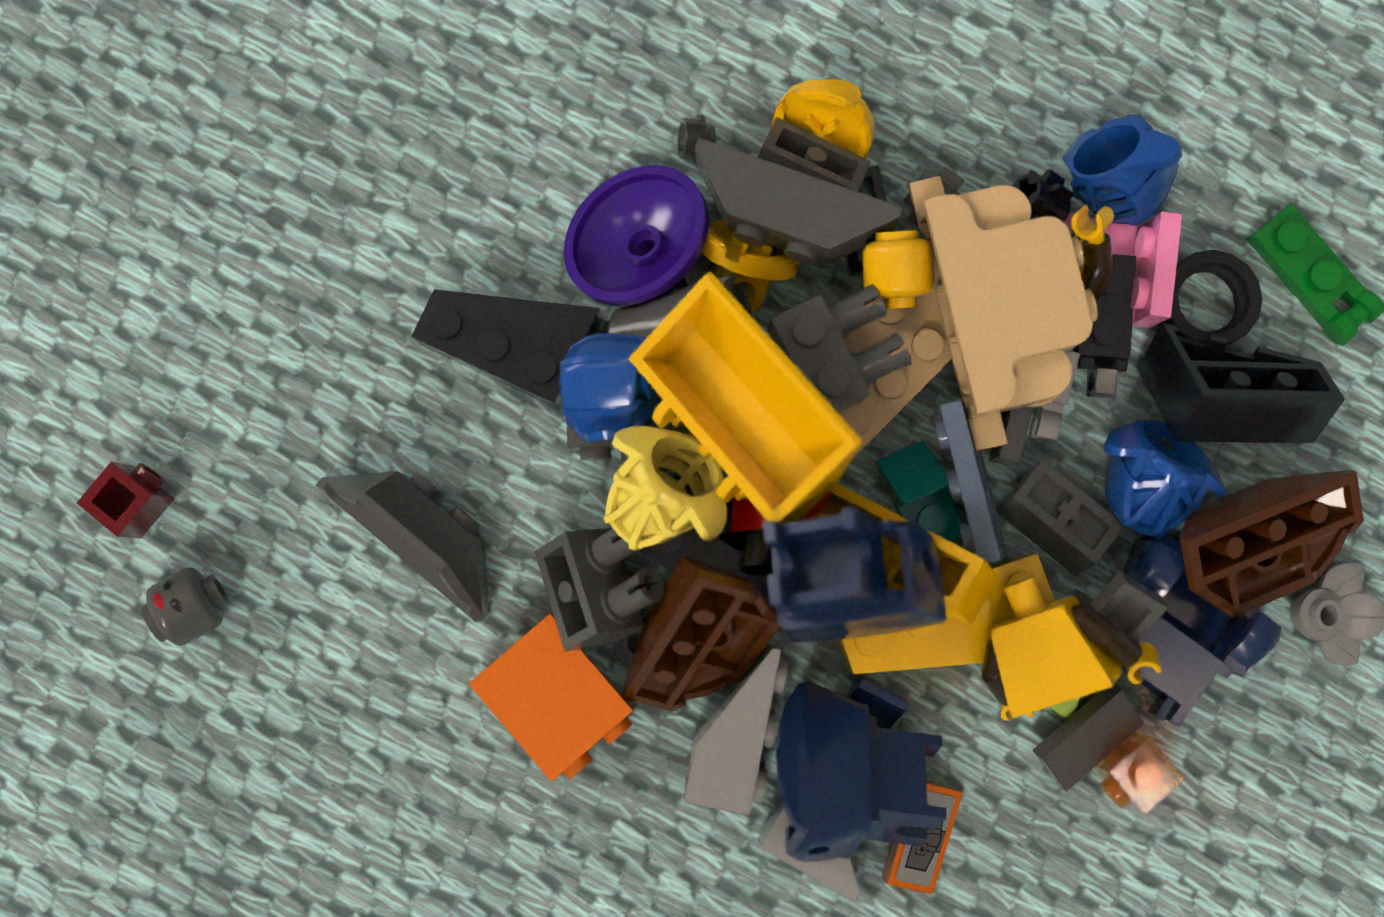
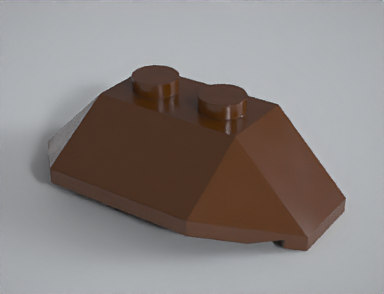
(1269, 538)
(699, 636)

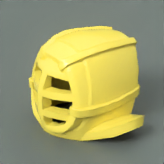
(654, 507)

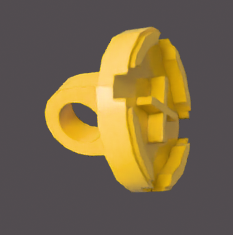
(830, 111)
(746, 262)

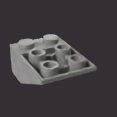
(728, 747)

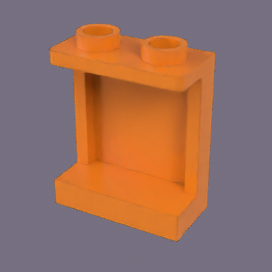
(553, 700)

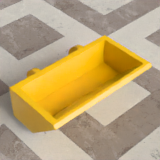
(745, 404)

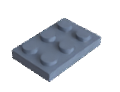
(970, 484)

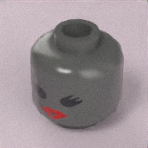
(184, 606)

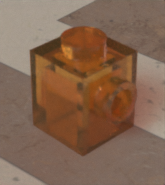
(1138, 774)

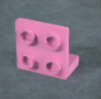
(1156, 263)

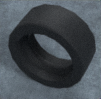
(1241, 283)

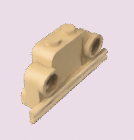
(1004, 299)

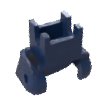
(834, 578)
(1191, 635)
(849, 777)

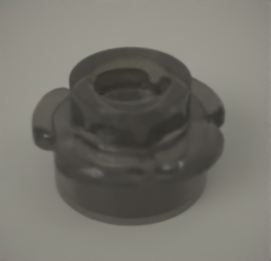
(688, 134)

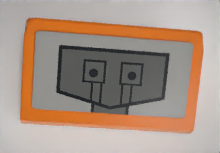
(919, 866)

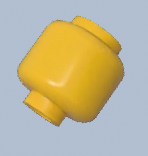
(899, 267)

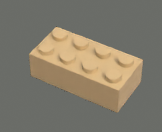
(929, 351)

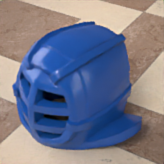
(1123, 168)
(604, 388)
(1153, 484)

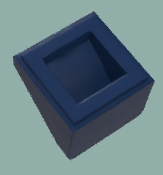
(882, 702)

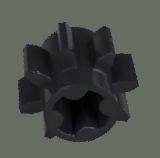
(1045, 194)

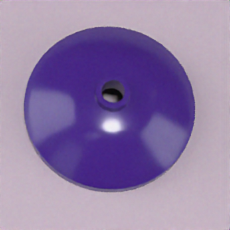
(636, 235)

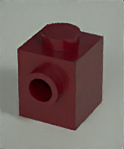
(126, 499)

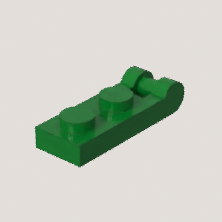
(1315, 274)

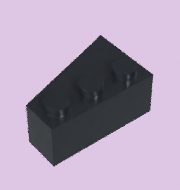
(506, 337)
(1236, 395)

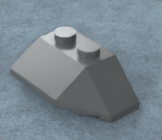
(789, 207)
(419, 531)

